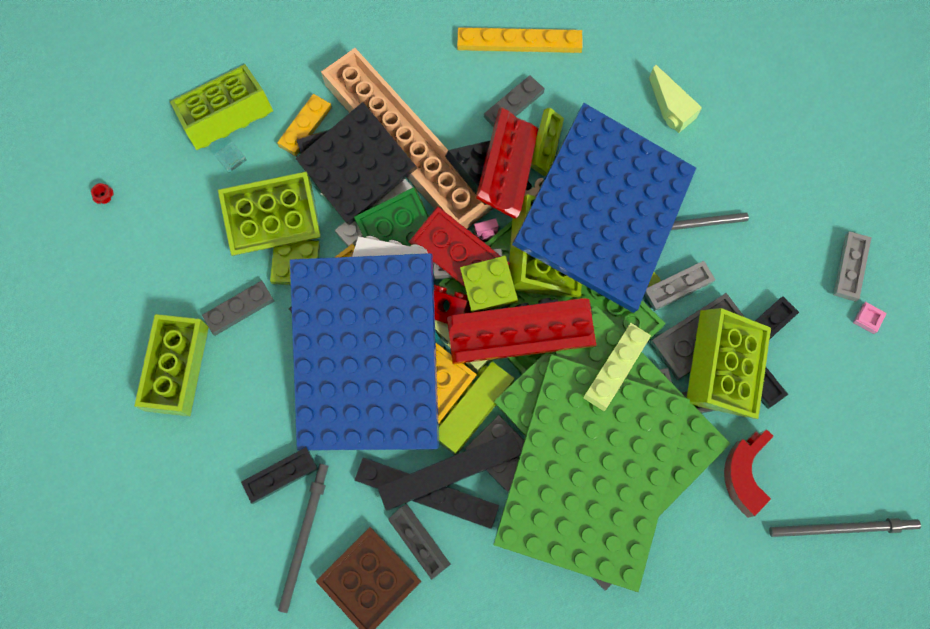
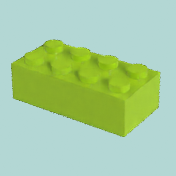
(172, 365)

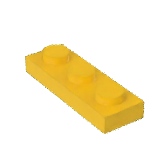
(304, 123)

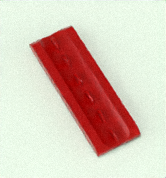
(507, 164)
(521, 331)

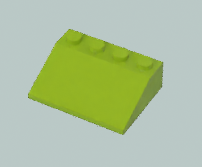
(221, 106)
(269, 213)
(533, 275)
(728, 363)

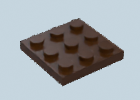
(368, 581)

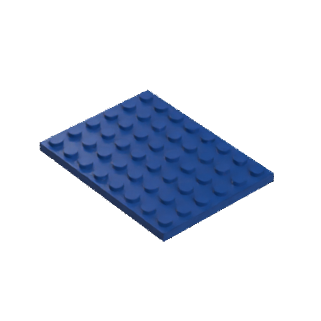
(606, 208)
(364, 352)

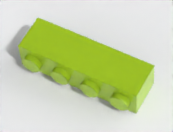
(474, 407)

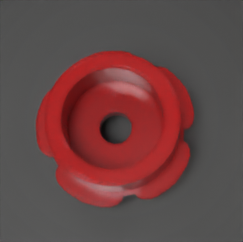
(98, 190)

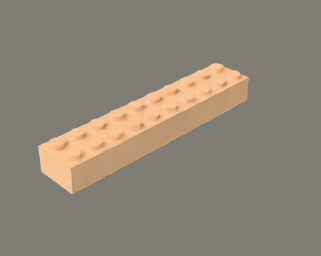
(356, 81)

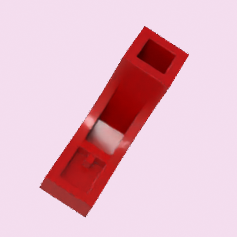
(739, 477)

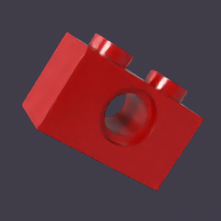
(458, 303)

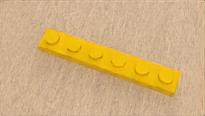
(519, 40)

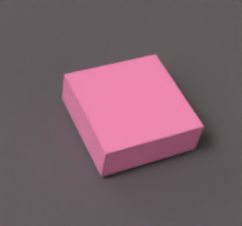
(869, 318)

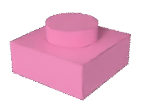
(486, 229)

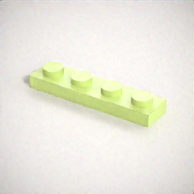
(617, 367)

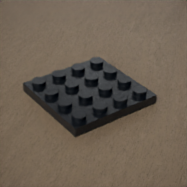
(356, 163)

